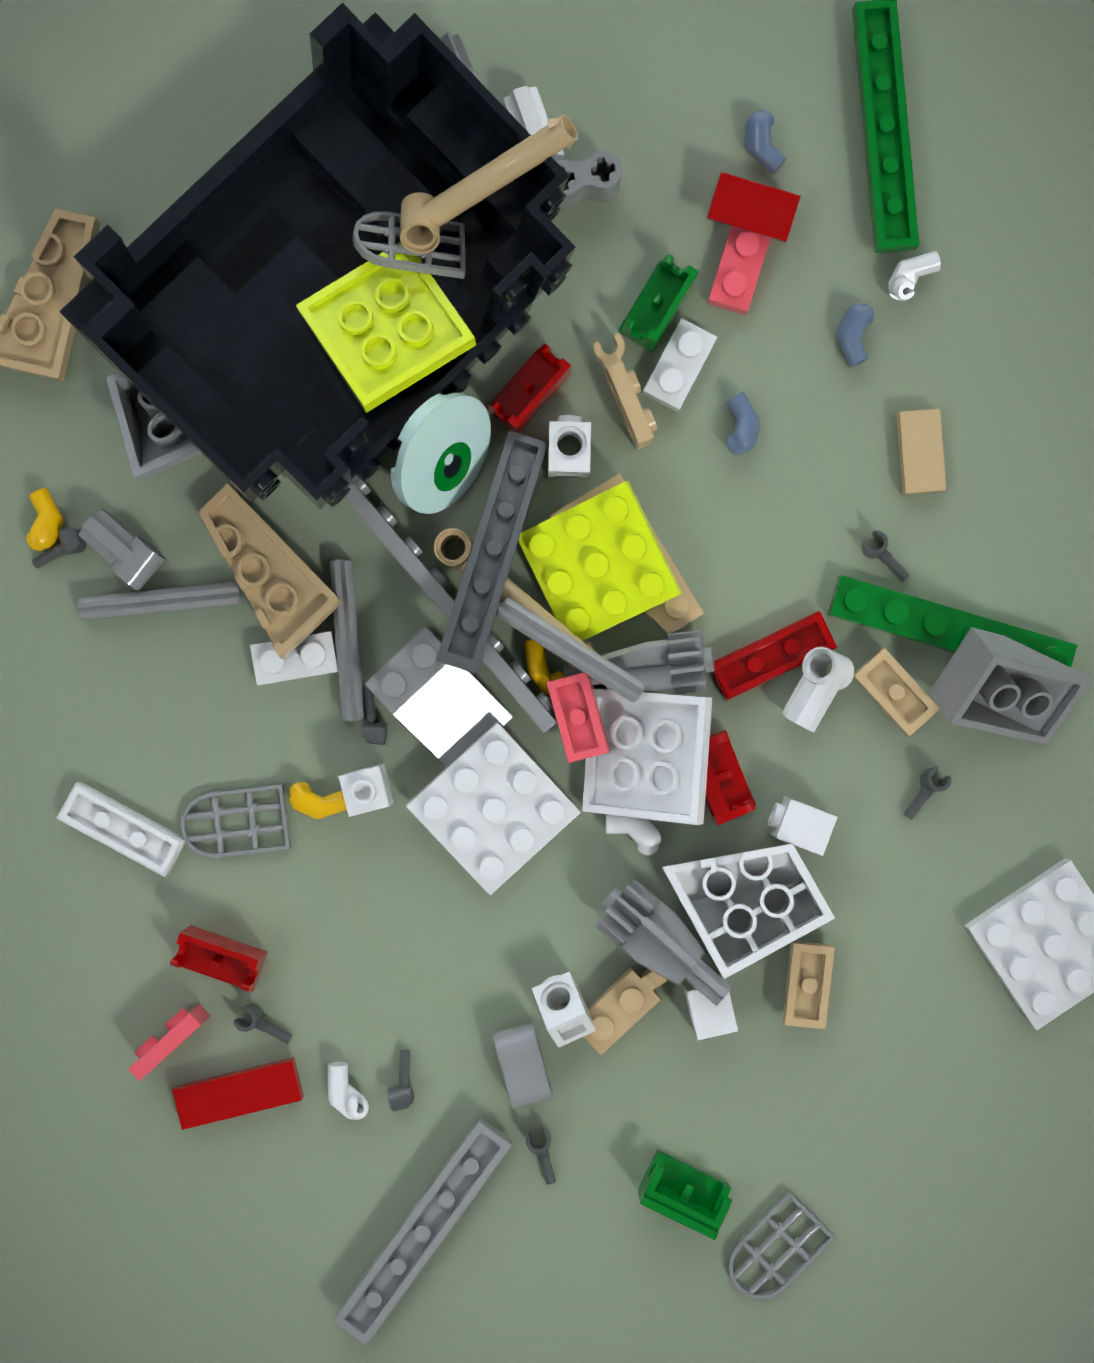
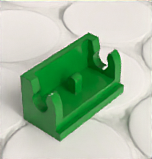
(658, 303)
(685, 1194)

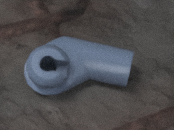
(759, 141)
(850, 331)
(747, 425)

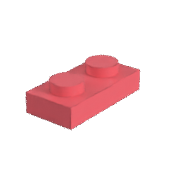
(738, 270)
(578, 717)
(154, 1051)

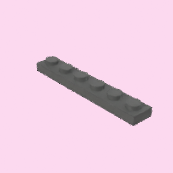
(492, 552)

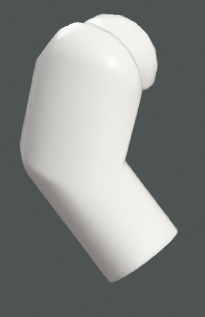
(908, 271)
(639, 829)
(343, 1095)

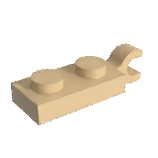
(624, 388)
(622, 1007)

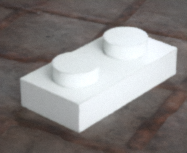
(679, 365)
(311, 658)

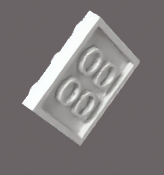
(653, 759)
(493, 808)
(1042, 943)

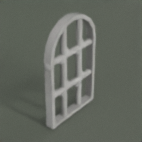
(392, 248)
(220, 834)
(771, 1269)

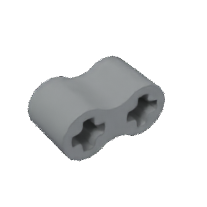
(584, 182)
(523, 1065)

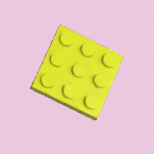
(385, 328)
(599, 562)

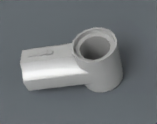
(130, 556)

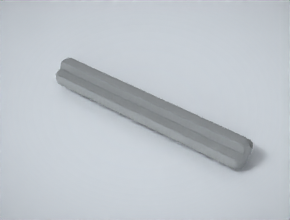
(159, 600)
(347, 641)
(570, 650)

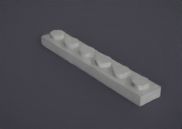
(422, 1231)

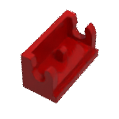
(753, 206)
(529, 389)
(725, 785)
(219, 957)

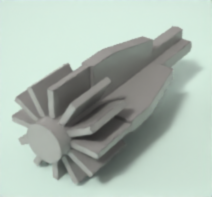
(665, 664)
(658, 939)

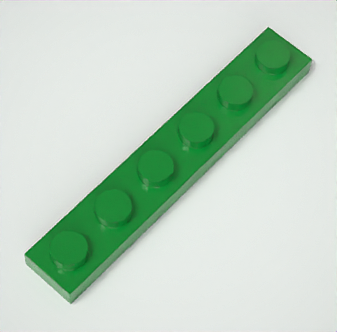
(885, 126)
(929, 621)

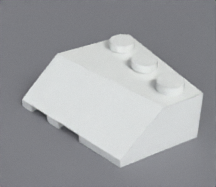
(749, 903)

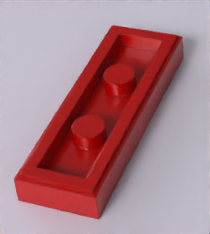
(771, 655)
(238, 1093)

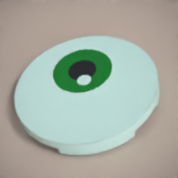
(441, 452)

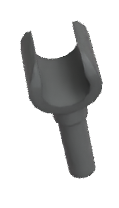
(70, 544)
(884, 555)
(373, 731)
(926, 791)
(261, 1024)
(403, 1095)
(543, 1155)

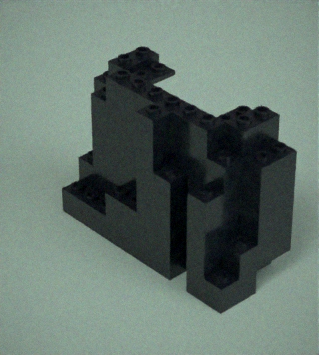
(211, 289)

